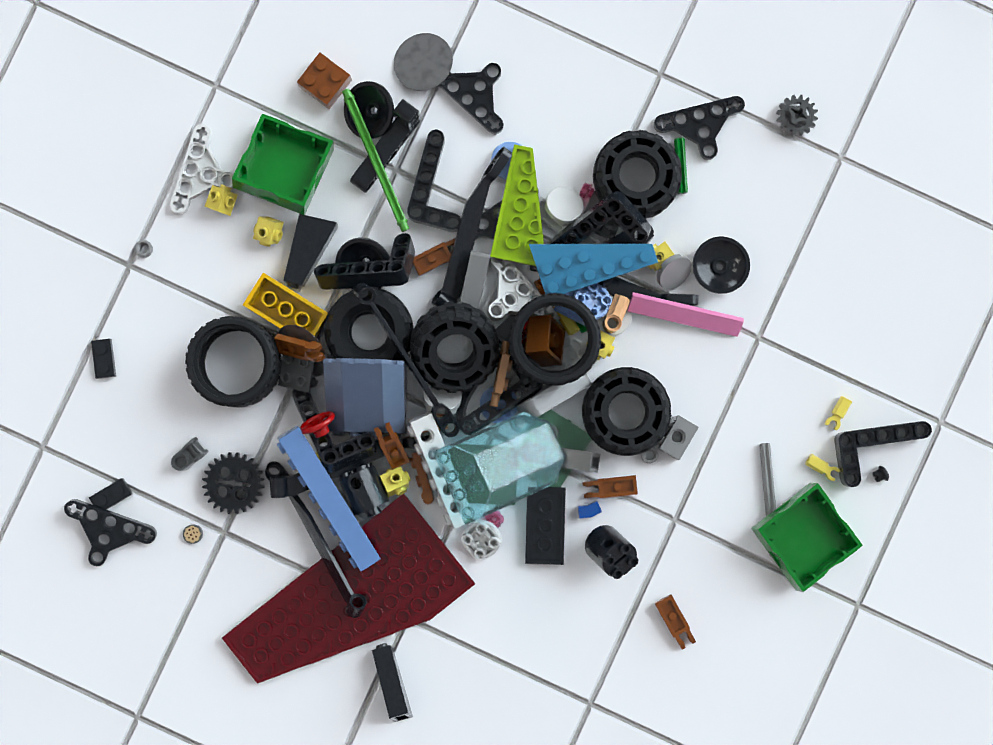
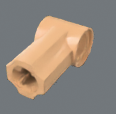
(616, 312)

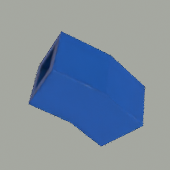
(589, 510)

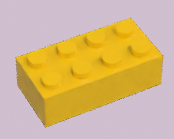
(284, 306)

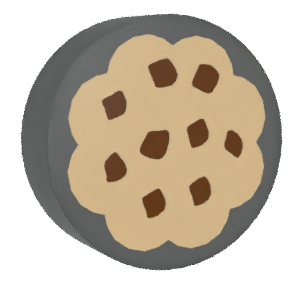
(192, 534)

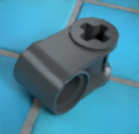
(190, 454)

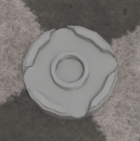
(673, 271)

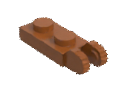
(433, 258)
(299, 348)
(392, 447)
(422, 478)
(613, 487)
(674, 619)

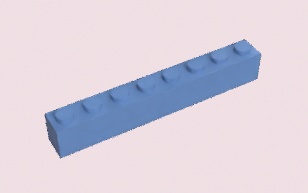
(328, 497)

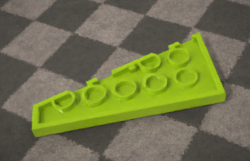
(519, 213)

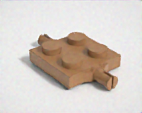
(503, 367)

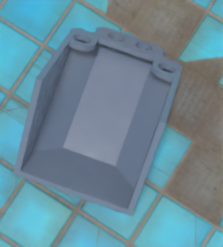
(365, 395)

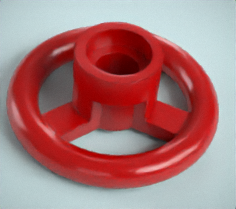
(317, 424)

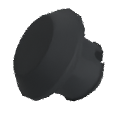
(881, 474)

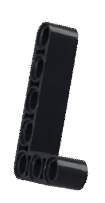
(405, 122)
(427, 185)
(596, 221)
(373, 273)
(873, 439)
(330, 451)

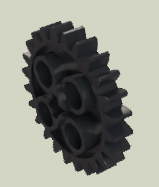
(231, 500)

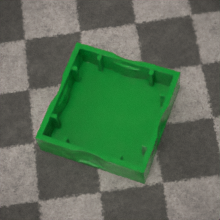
(283, 164)
(806, 537)

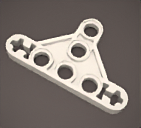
(197, 181)
(509, 287)

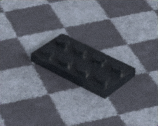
(545, 526)

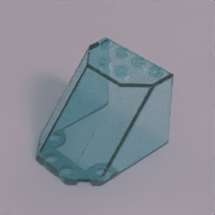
(500, 465)

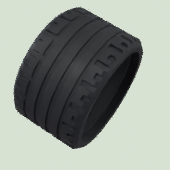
(197, 354)
(554, 377)

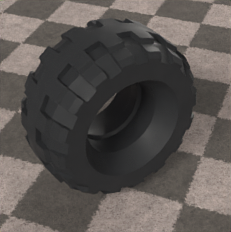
(648, 147)
(348, 309)
(451, 320)
(596, 411)

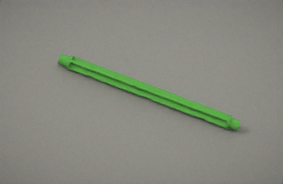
(375, 160)

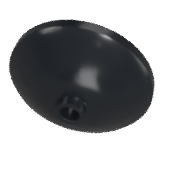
(368, 97)
(360, 248)
(734, 264)

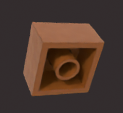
(324, 80)
(545, 340)

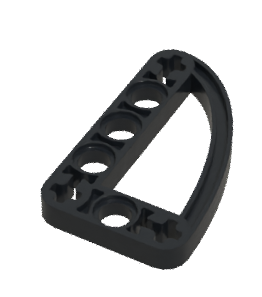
(506, 396)

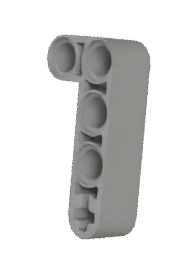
(553, 396)

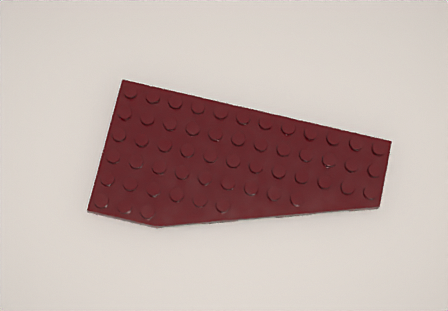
(310, 617)

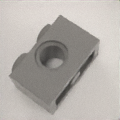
(687, 431)

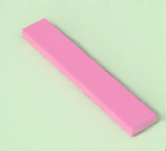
(685, 314)

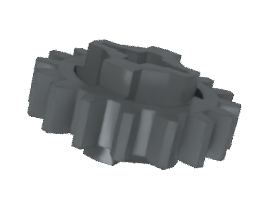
(790, 112)

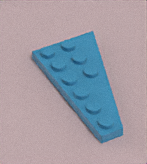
(580, 265)

